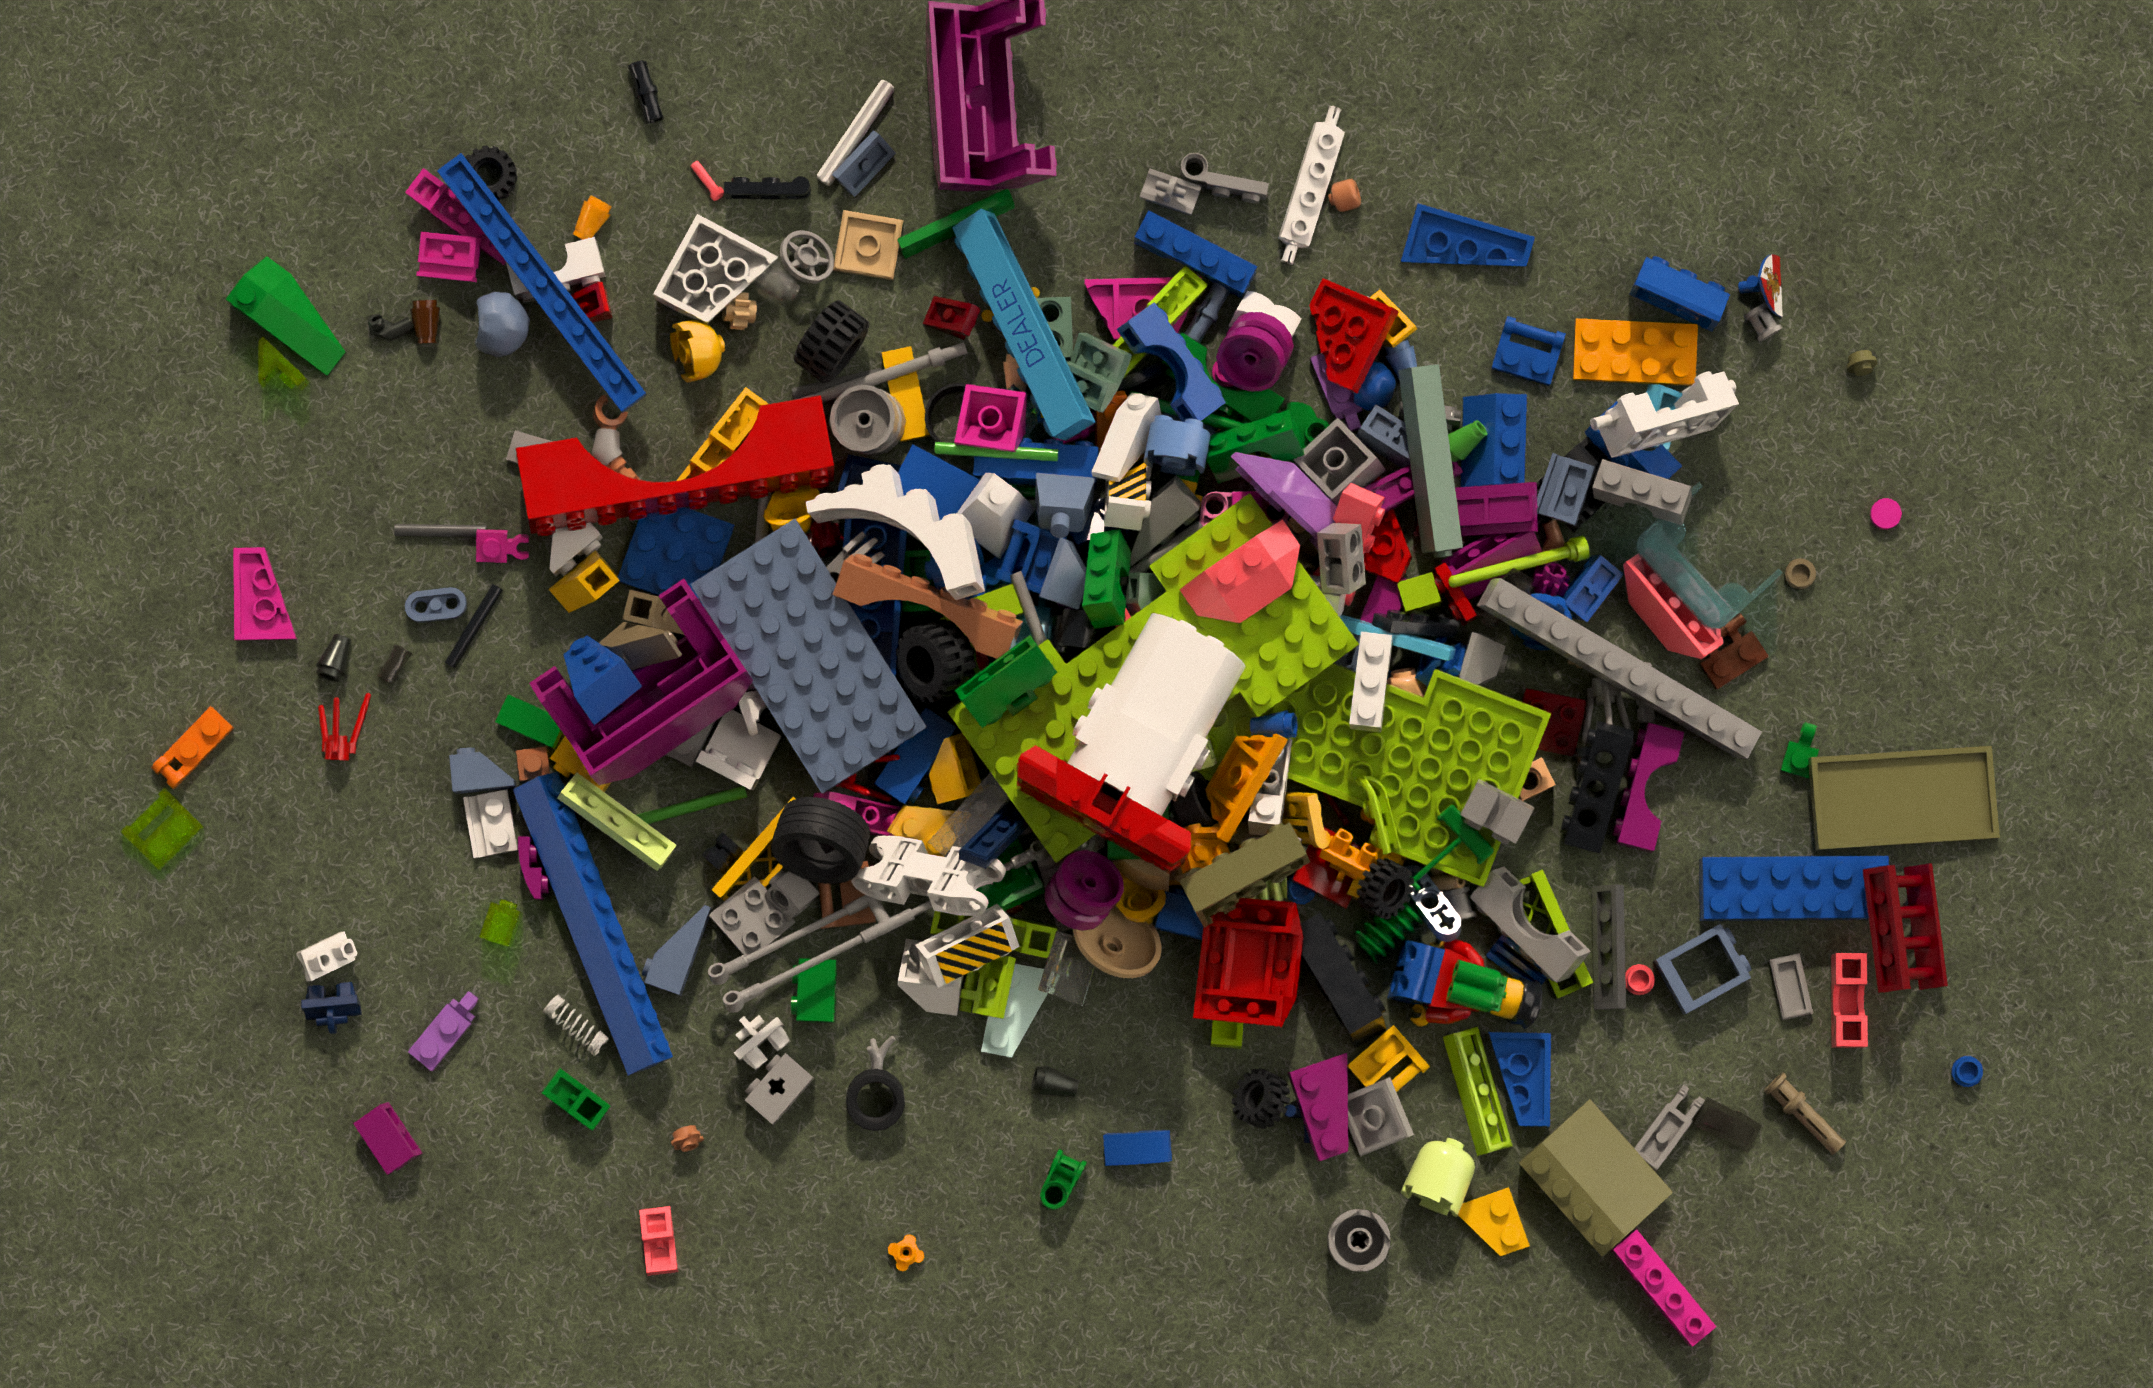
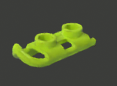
(1373, 808)

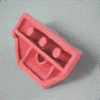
(1246, 577)
(1666, 613)

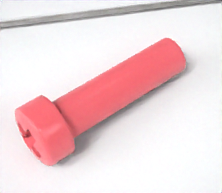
(716, 192)

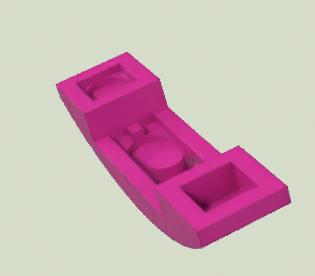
(446, 207)

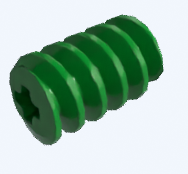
(1384, 932)

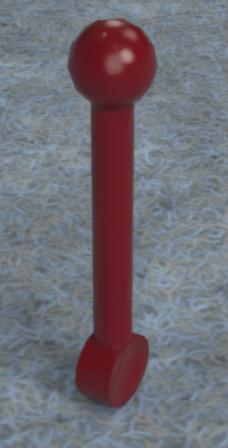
(1342, 817)

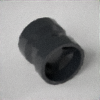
(723, 853)

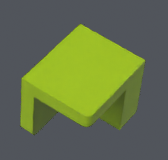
(1419, 593)

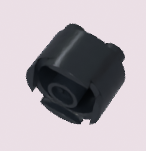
(1073, 632)

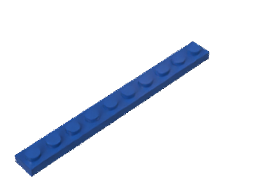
(541, 282)

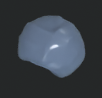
(501, 324)

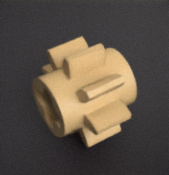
(740, 312)

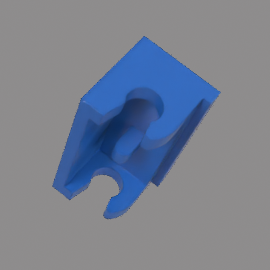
(1591, 587)
(1428, 663)

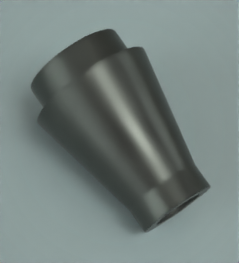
(334, 659)
(1052, 1082)

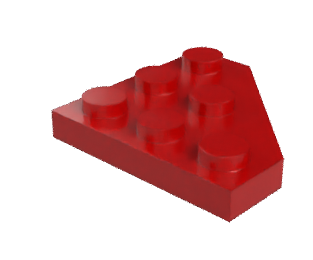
(1349, 332)
(1390, 551)

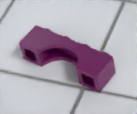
(1639, 826)

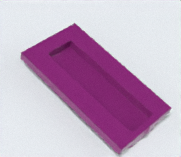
(1497, 509)

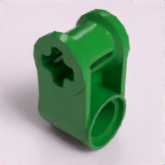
(1062, 1178)

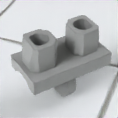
(1170, 192)

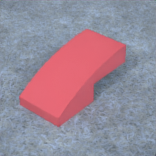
(658, 1240)

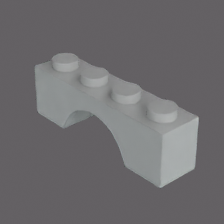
(1503, 903)

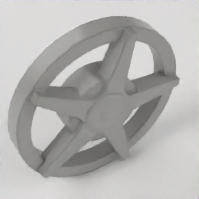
(806, 257)

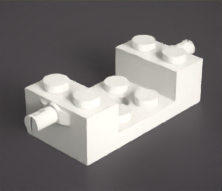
(1637, 425)

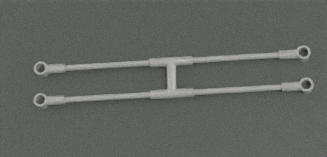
(720, 972)

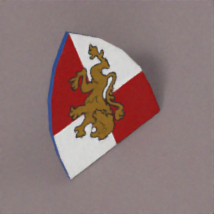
(1767, 282)

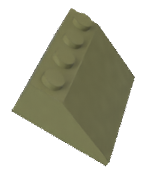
(1595, 1177)

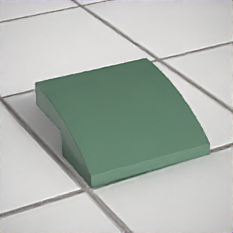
(1098, 369)

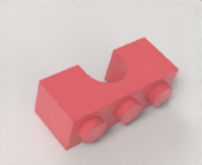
(1848, 1016)

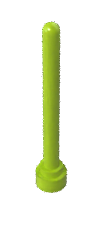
(1575, 549)

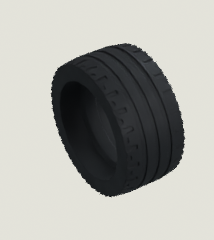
(820, 840)

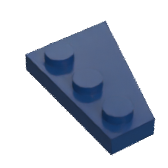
(1526, 1073)

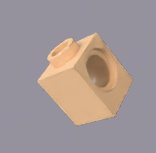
(1543, 779)

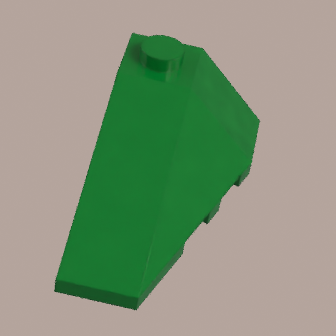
(282, 309)

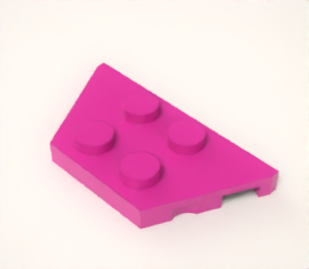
(1124, 298)

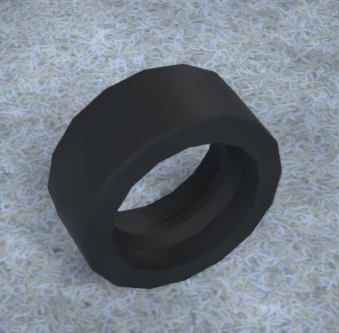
(1195, 806)
(886, 1120)

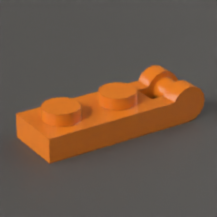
(193, 746)

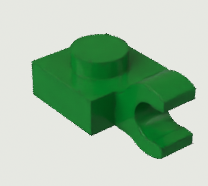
(1797, 754)

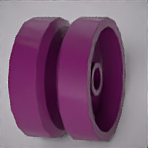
(1254, 351)
(1084, 890)

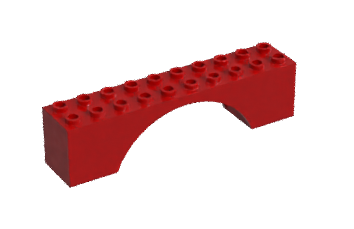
(572, 488)

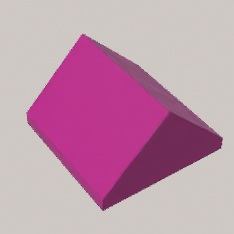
(992, 418)

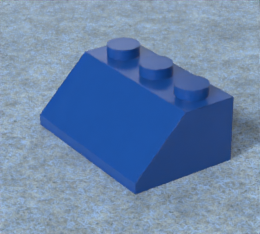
(1680, 293)
(1501, 452)

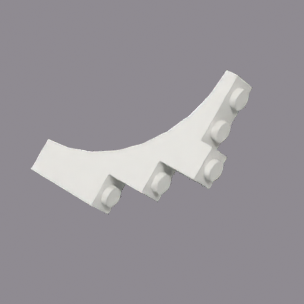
(883, 500)

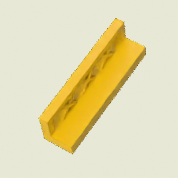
(747, 860)

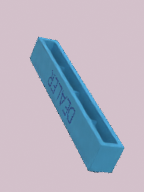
(1023, 325)

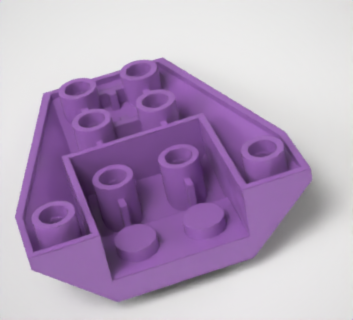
(1288, 489)

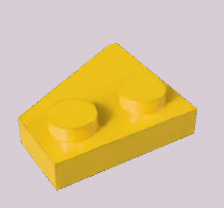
(920, 824)
(1496, 1221)

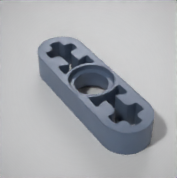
(1431, 916)

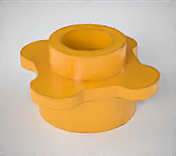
(903, 1261)

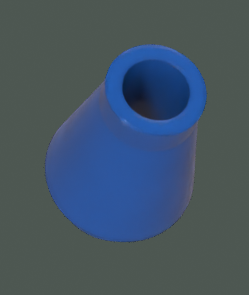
(1275, 723)

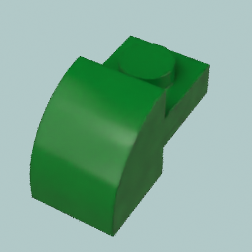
(576, 1099)

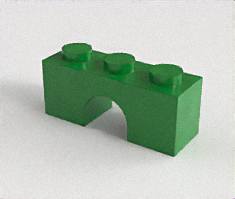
(1273, 434)
(1106, 563)

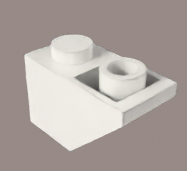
(568, 544)

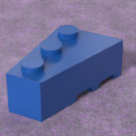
(598, 678)

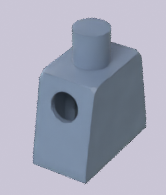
(1063, 502)

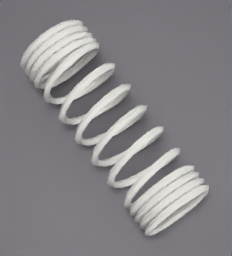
(599, 1039)

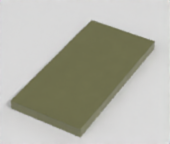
(1903, 798)

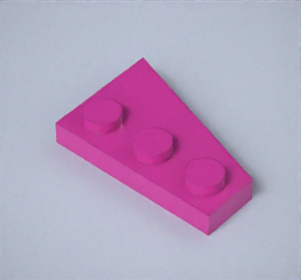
(258, 599)

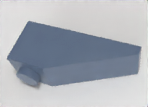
(675, 958)

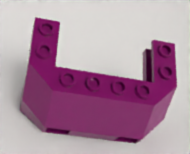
(974, 96)
(668, 709)

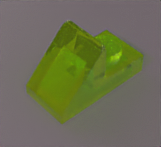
(272, 361)

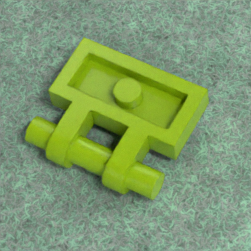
(992, 988)

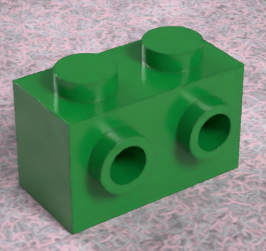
(815, 993)

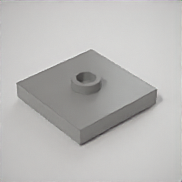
(1376, 1117)

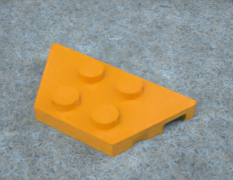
(1240, 778)

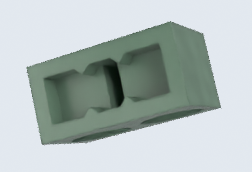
(1062, 326)

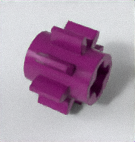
(1550, 579)

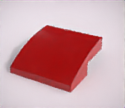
(1322, 879)

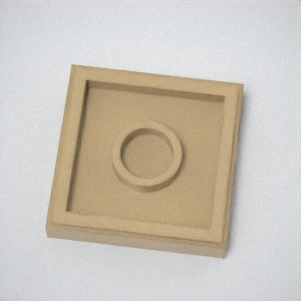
(868, 245)

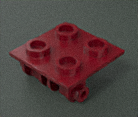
(1564, 723)

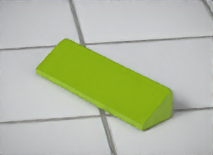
(1475, 1092)

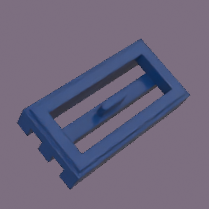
(1509, 967)

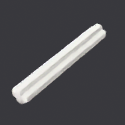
(856, 131)

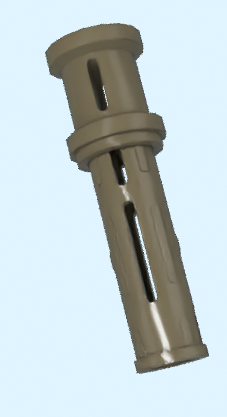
(1795, 1103)

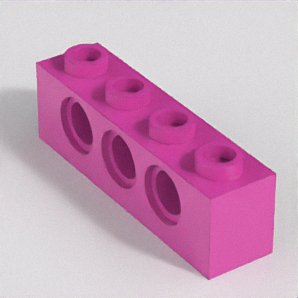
(1663, 1288)

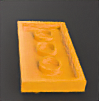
(1635, 352)

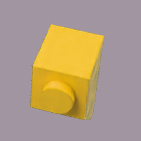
(954, 770)

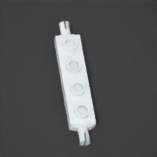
(1311, 185)

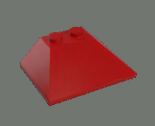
(1250, 964)

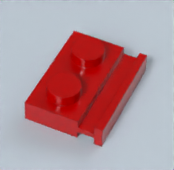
(1459, 604)

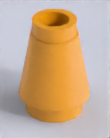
(591, 217)

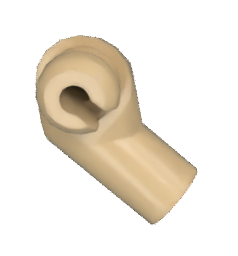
(1446, 881)

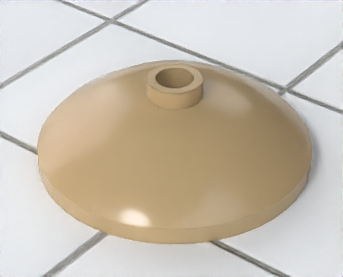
(1121, 946)

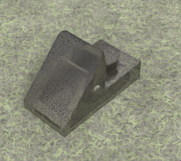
(1727, 1124)

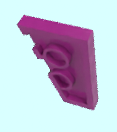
(1323, 1103)

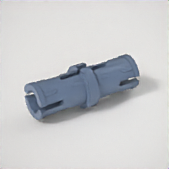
(1207, 312)

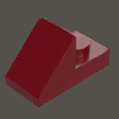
(952, 316)

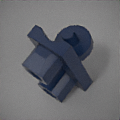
(331, 1010)

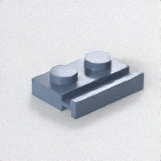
(1564, 489)

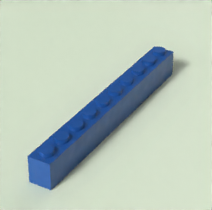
(593, 924)

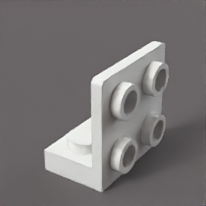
(737, 753)

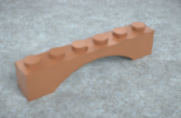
(987, 629)

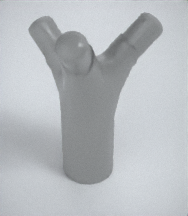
(878, 1054)

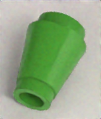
(1465, 440)

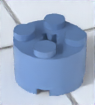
(1177, 446)

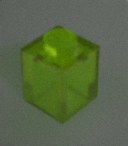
(501, 923)

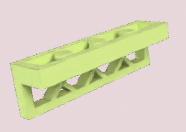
(617, 821)

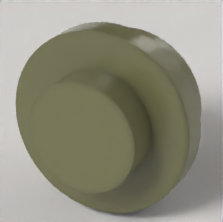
(1861, 362)

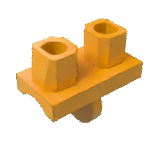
(1347, 858)

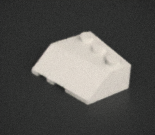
(710, 270)

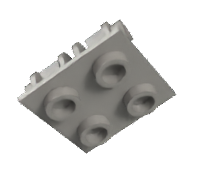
(750, 918)

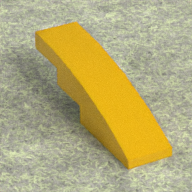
(726, 434)

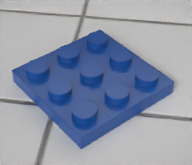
(674, 549)

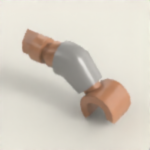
(607, 440)

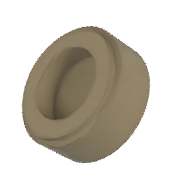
(1800, 574)

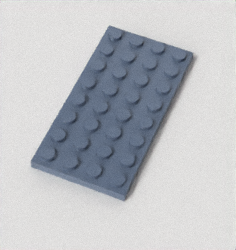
(808, 656)

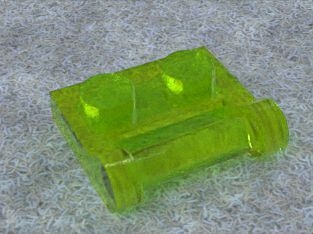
(169, 836)

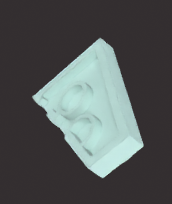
(1023, 1003)

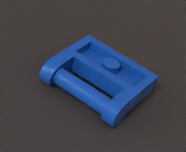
(1524, 360)
(1037, 558)

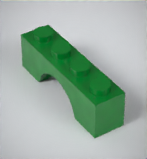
(1242, 403)

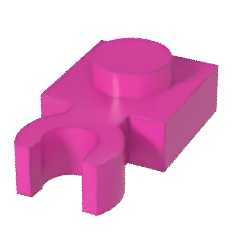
(494, 546)

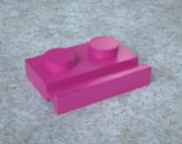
(448, 256)

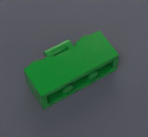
(1004, 680)

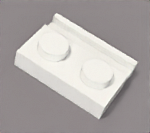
(490, 824)

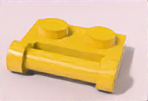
(1305, 810)
(1385, 1054)

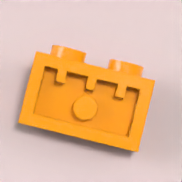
(1204, 846)

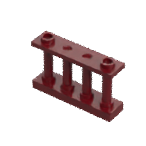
(1887, 927)

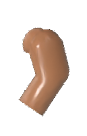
(1554, 536)

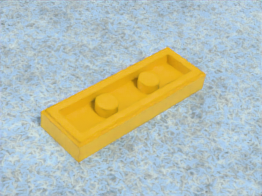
(908, 393)

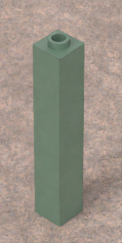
(1430, 460)

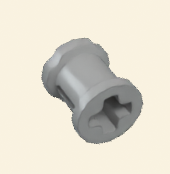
(1772, 327)
(1460, 902)

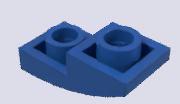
(1137, 1147)

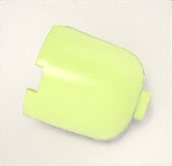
(1440, 1176)

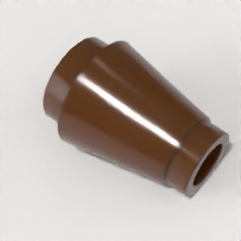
(425, 320)

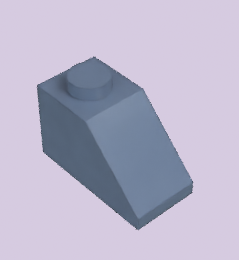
(476, 773)

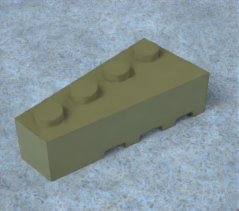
(1243, 872)

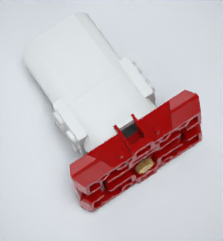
(1140, 742)

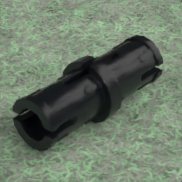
(645, 92)

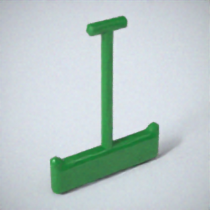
(1465, 834)

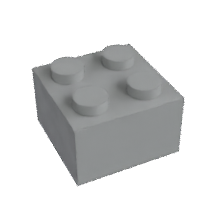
(1337, 460)

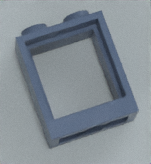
(1675, 983)

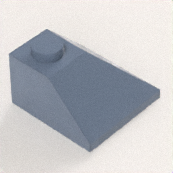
(1065, 576)

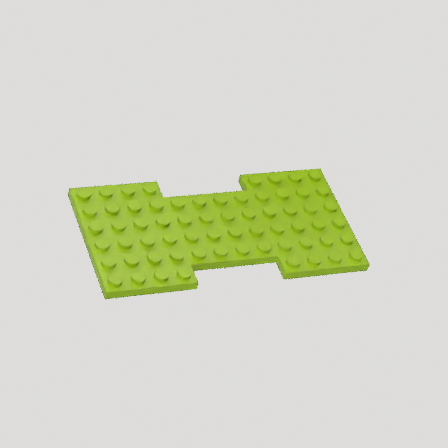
(1278, 644)
(1423, 756)

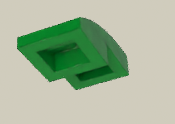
(529, 721)

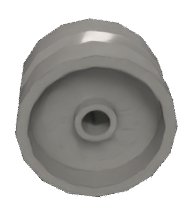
(858, 435)

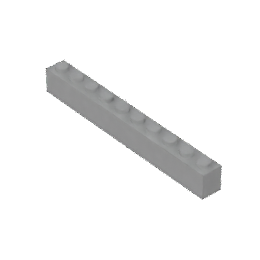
(1619, 668)

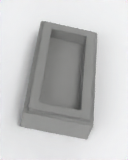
(1791, 986)

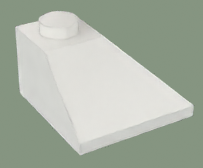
(992, 512)
(921, 989)

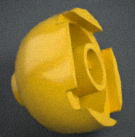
(696, 344)

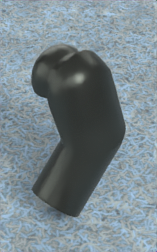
(387, 330)

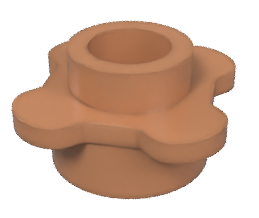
(686, 1138)

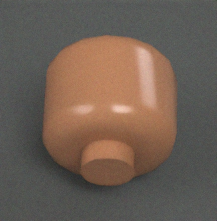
(1345, 195)

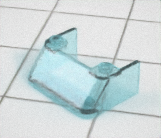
(1709, 606)

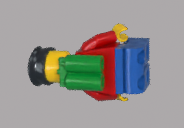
(1456, 983)

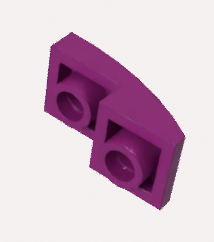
(534, 877)

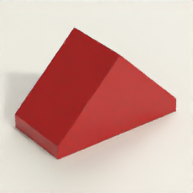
(594, 302)

